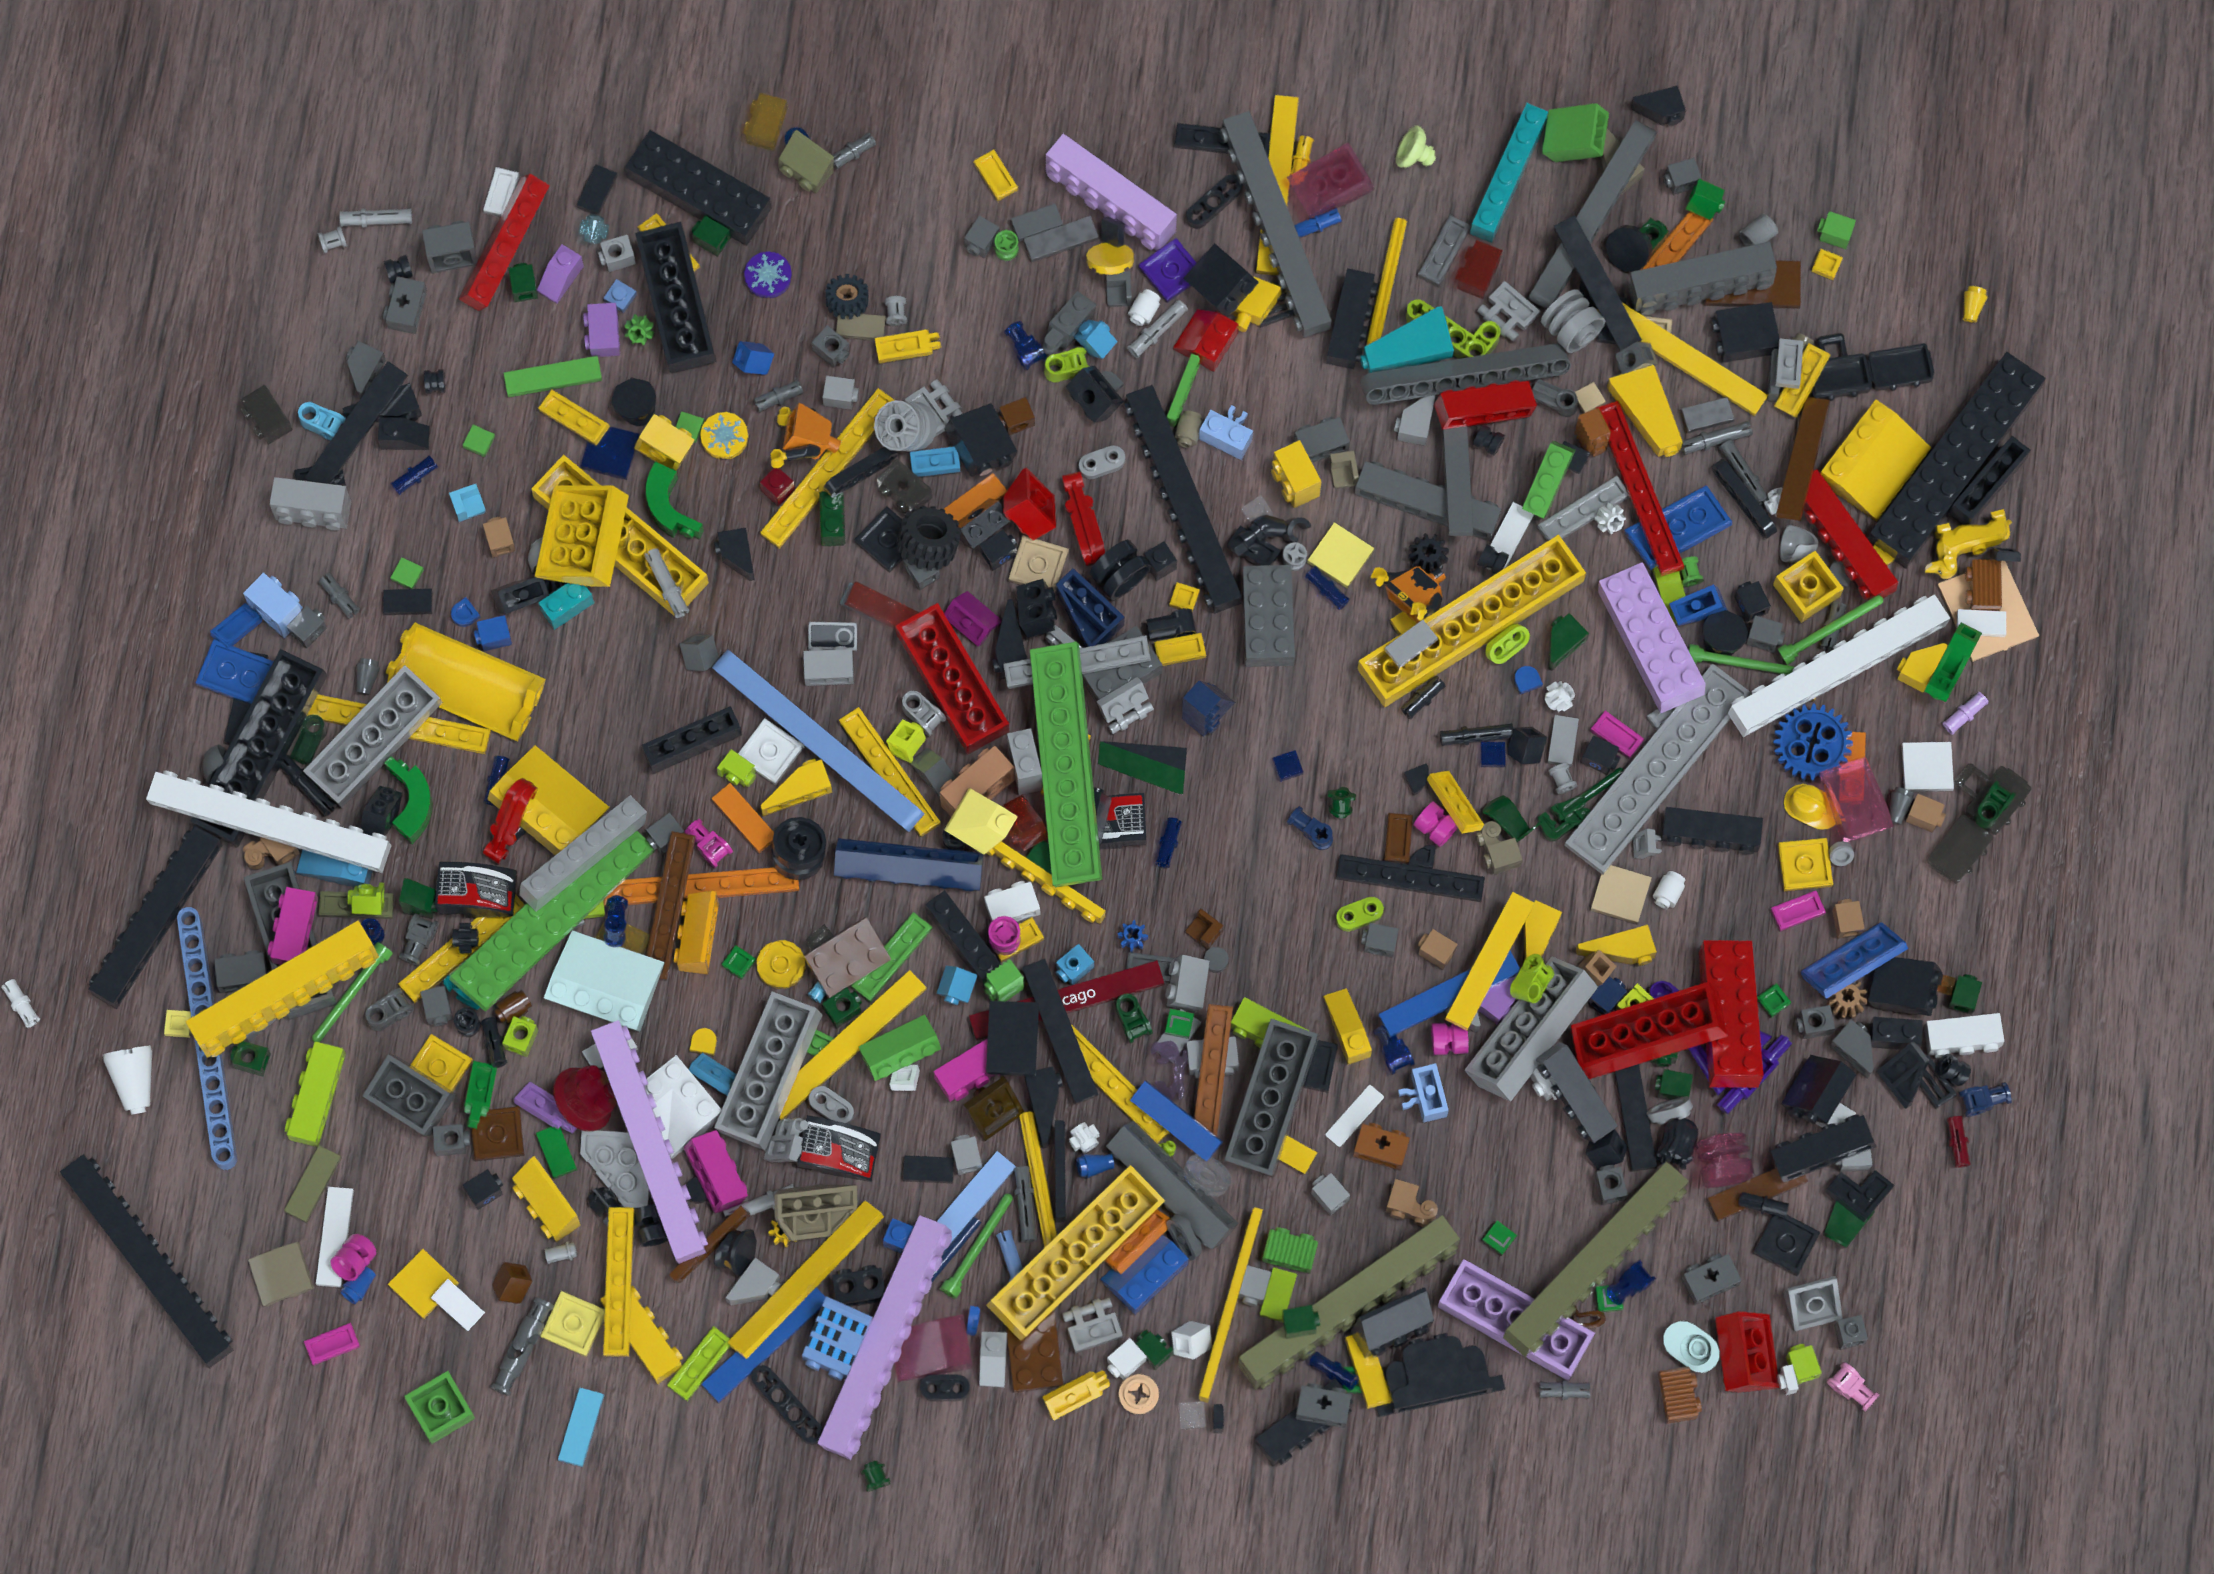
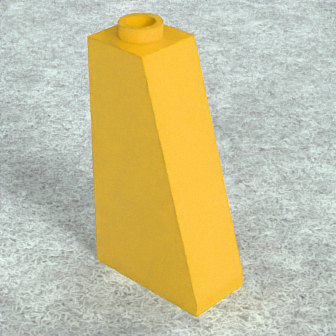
(1647, 408)

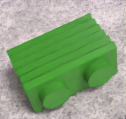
(1004, 982)
(1290, 1250)

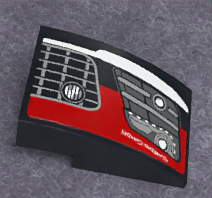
(1125, 822)
(475, 890)
(839, 1149)

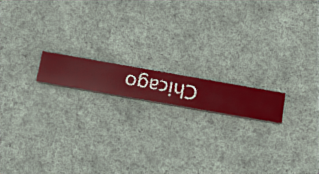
(1091, 992)

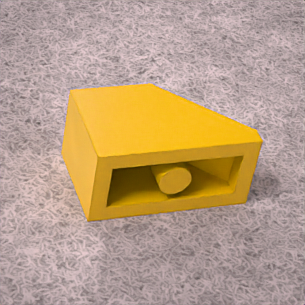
(1920, 666)

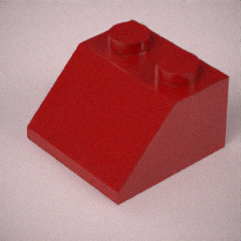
(1208, 337)
(1030, 505)

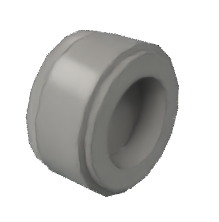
(1841, 853)

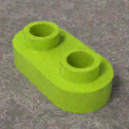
(1507, 644)
(1360, 914)

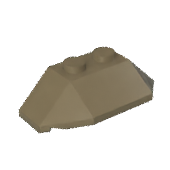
(814, 1209)

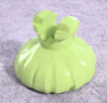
(1414, 149)

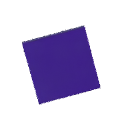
(1167, 269)

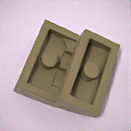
(281, 1274)

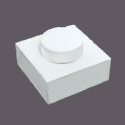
(905, 1078)
(1788, 1380)

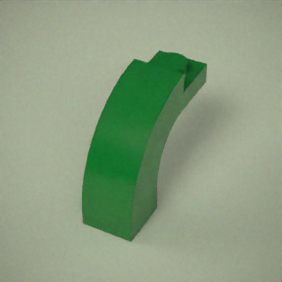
(658, 490)
(1953, 662)
(417, 814)

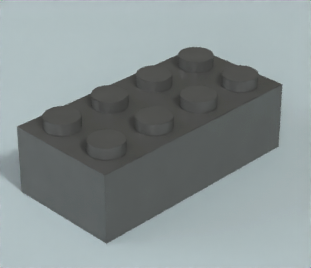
(1268, 616)

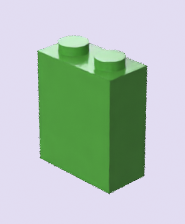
(1575, 132)

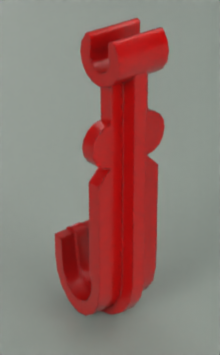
(1083, 518)
(509, 819)

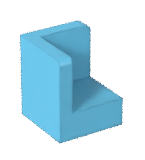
(467, 502)

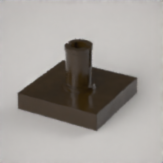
(993, 1108)

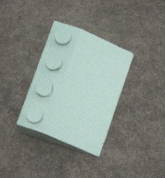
(604, 980)

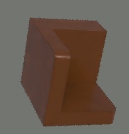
(1205, 929)
(512, 1282)

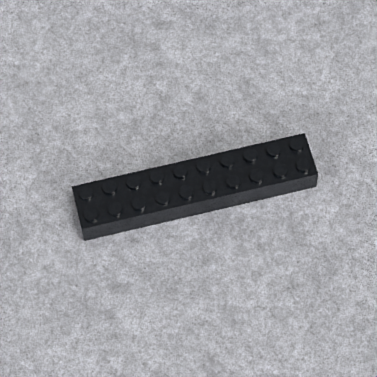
(1956, 459)

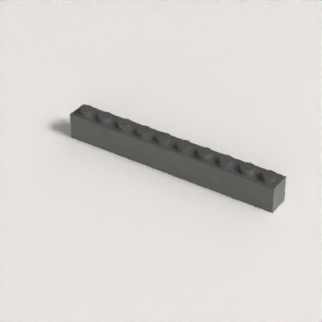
(1276, 224)

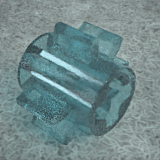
(594, 229)

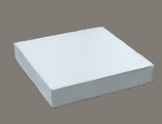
(771, 751)
(1927, 766)

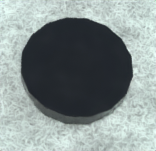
(1629, 248)

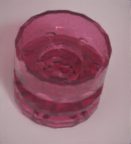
(1725, 1164)

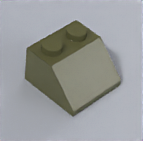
(806, 162)

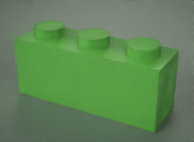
(1548, 479)
(900, 1047)

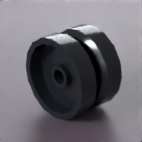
(1120, 569)
(798, 848)

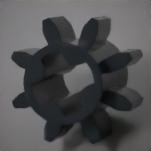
(465, 938)

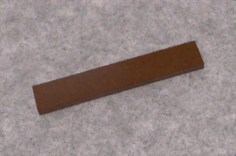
(1803, 459)
(671, 899)

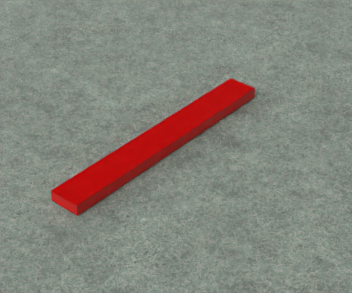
(1641, 491)

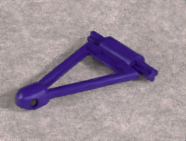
(1769, 1056)

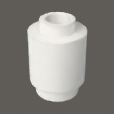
(1144, 307)
(1669, 890)

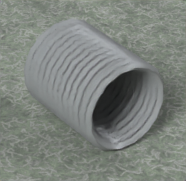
(1759, 231)

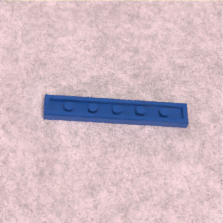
(1436, 1000)
(738, 1368)

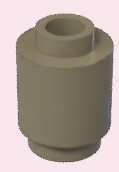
(1188, 429)

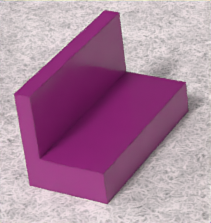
(972, 618)

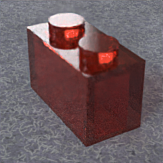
(1479, 269)
(1028, 826)

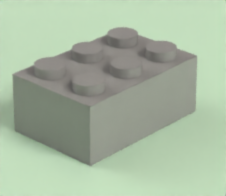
(310, 503)

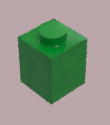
(1705, 199)

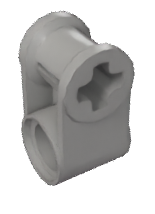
(925, 715)

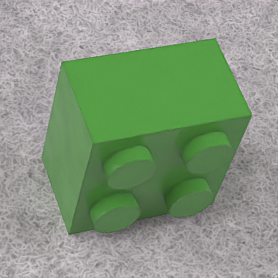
(439, 1407)

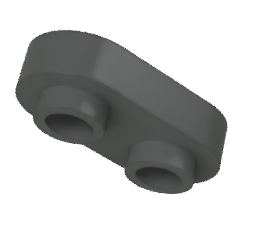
(1183, 1236)

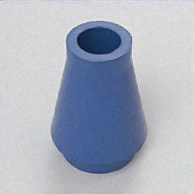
(1091, 1165)
(356, 1290)

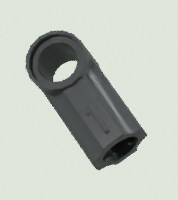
(1553, 396)

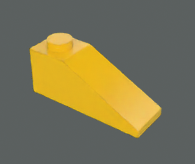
(801, 786)
(1539, 928)
(1623, 947)
(1348, 1026)

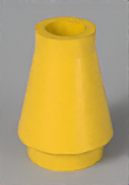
(1973, 303)

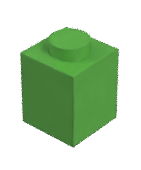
(1836, 230)

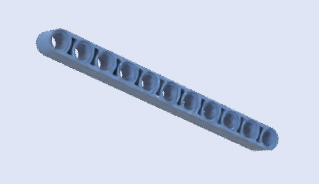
(818, 740)
(207, 1073)

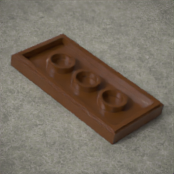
(1783, 293)

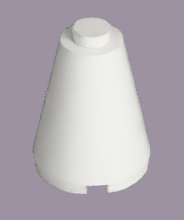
(131, 1076)

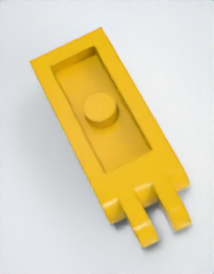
(906, 345)
(1075, 1393)

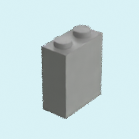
(1025, 761)

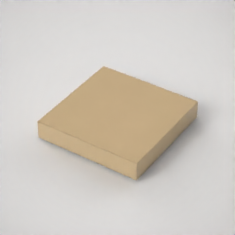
(1038, 561)
(1621, 894)

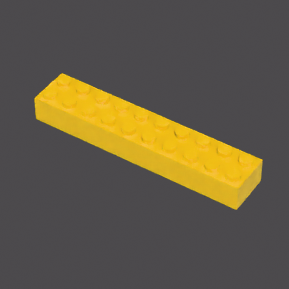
(1477, 618)

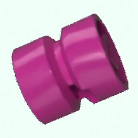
(1436, 824)
(1004, 935)
(1448, 1039)
(353, 1257)

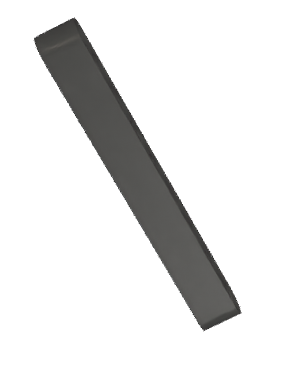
(1595, 210)
(1464, 373)

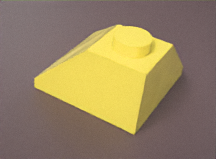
(980, 822)

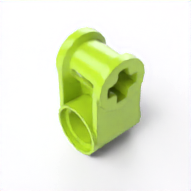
(1070, 362)
(1531, 982)

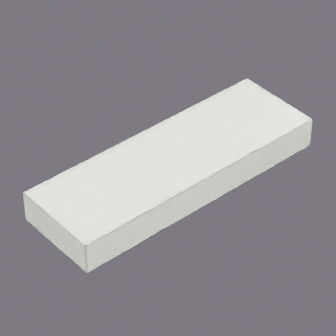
(1511, 531)

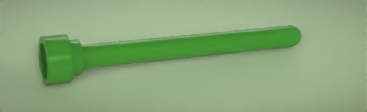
(1790, 651)
(1699, 655)
(384, 955)
(953, 1285)

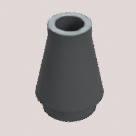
(366, 675)
(1900, 804)

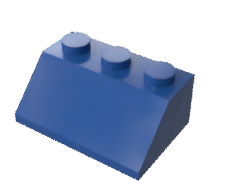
(1147, 1274)

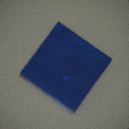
(612, 454)

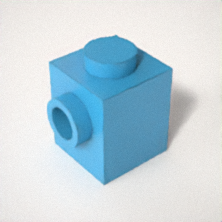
(1095, 338)
(1074, 965)
(956, 985)

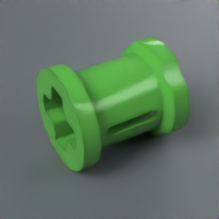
(1691, 572)

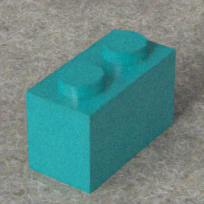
(565, 604)

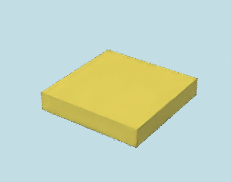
(1340, 555)
(573, 1323)

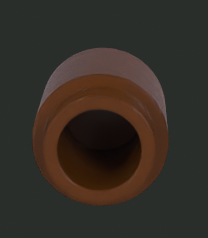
(512, 1006)

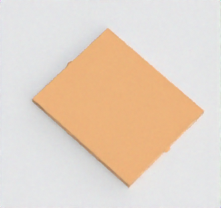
(2018, 620)

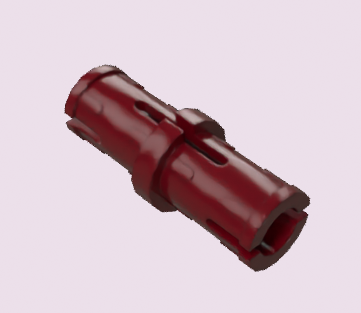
(1956, 1125)

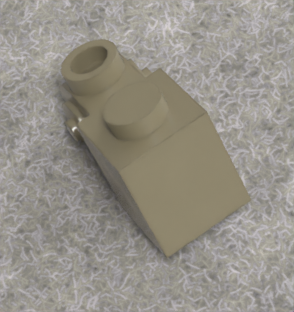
(1499, 855)

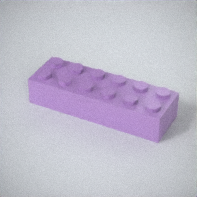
(1110, 193)
(1651, 637)
(1494, 1305)

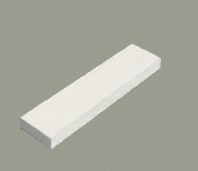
(334, 1233)

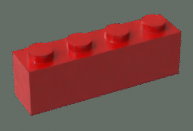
(1485, 404)

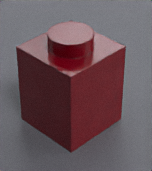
(777, 486)

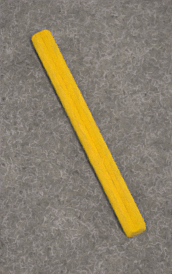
(1387, 280)
(1038, 1177)

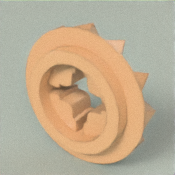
(1131, 1385)

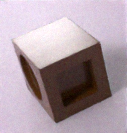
(1017, 416)

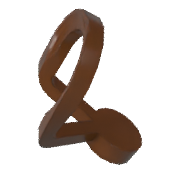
(1591, 1325)

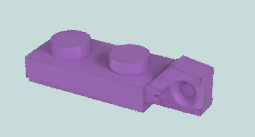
(542, 1106)

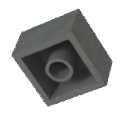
(450, 246)

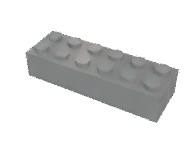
(373, 736)
(1530, 1031)
(768, 1071)

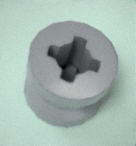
(1295, 551)

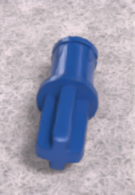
(1318, 223)

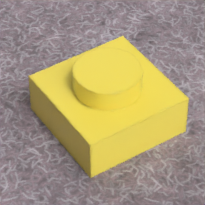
(176, 1025)

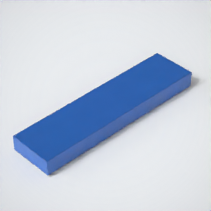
(1176, 1121)

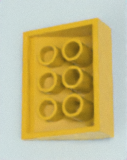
(1875, 460)
(582, 534)
(561, 805)

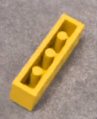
(650, 1341)

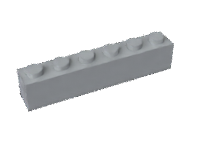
(583, 853)

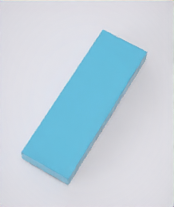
(581, 1427)

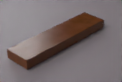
(1770, 1184)
(685, 1268)

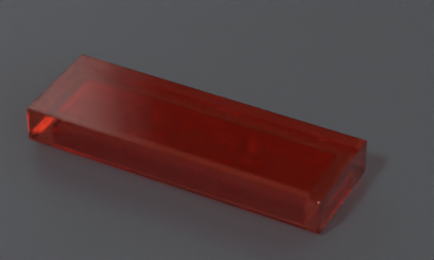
(878, 605)

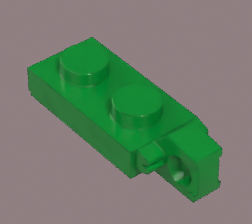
(479, 1092)

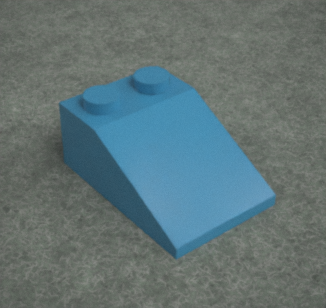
(332, 870)

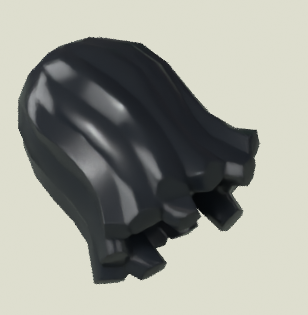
(1678, 1142)

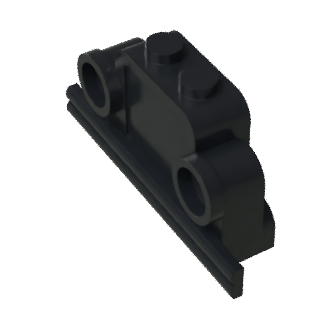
(1437, 1374)

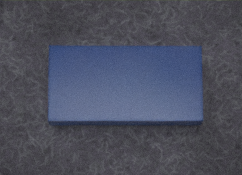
(236, 626)

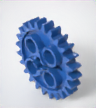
(1791, 737)

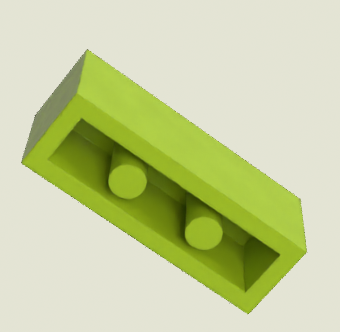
(1253, 1021)

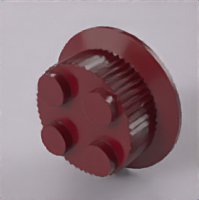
(584, 1097)

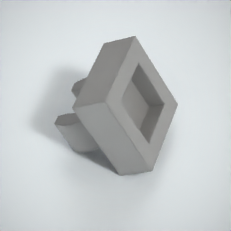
(1645, 844)

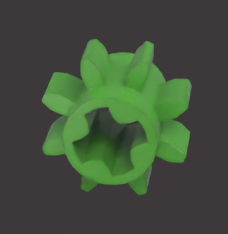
(639, 335)

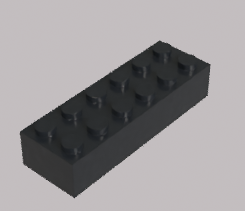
(697, 186)
(675, 297)

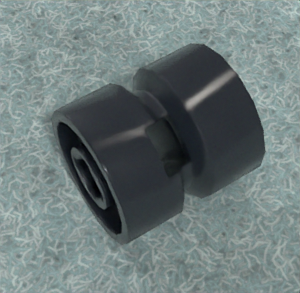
(649, 1234)

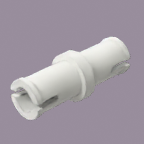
(20, 1003)

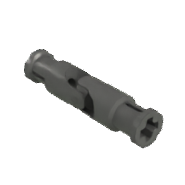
(524, 1341)

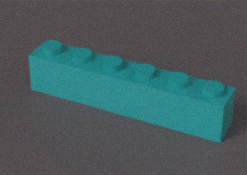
(1509, 173)

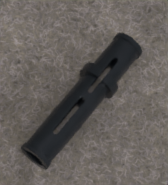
(1477, 734)
(312, 791)

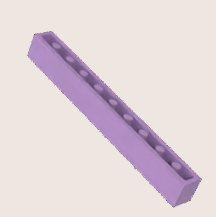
(649, 1142)
(885, 1337)

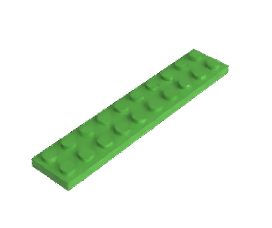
(1066, 764)
(533, 934)

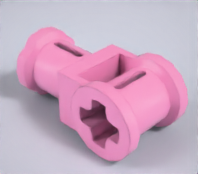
(1852, 1386)

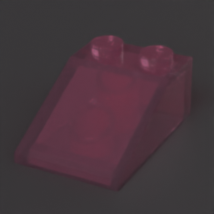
(1331, 181)
(1855, 800)
(934, 1349)

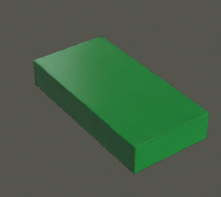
(556, 1152)

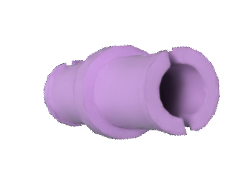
(1965, 713)

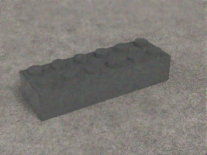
(1702, 278)
(264, 892)
(1272, 1097)

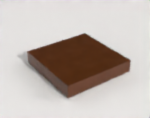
(498, 1135)

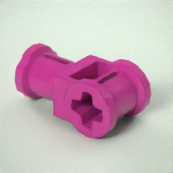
(709, 844)

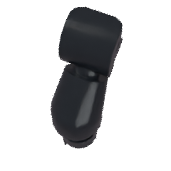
(1265, 527)

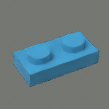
(935, 461)
(713, 1073)

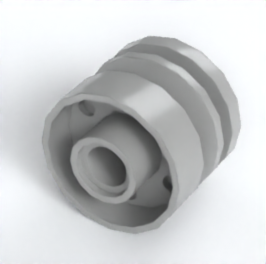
(1573, 321)
(905, 426)

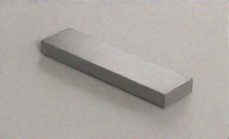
(1583, 510)

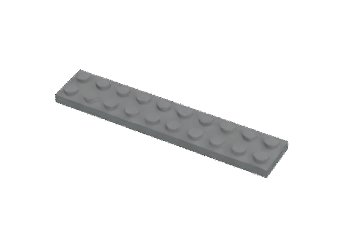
(1655, 772)

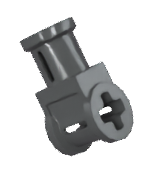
(418, 936)

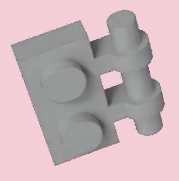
(1514, 306)
(940, 392)
(1121, 701)
(786, 1143)
(1093, 1332)

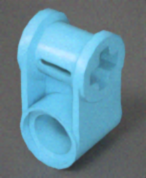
(325, 423)

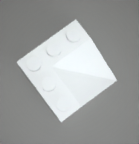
(681, 1103)

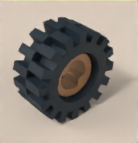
(851, 306)

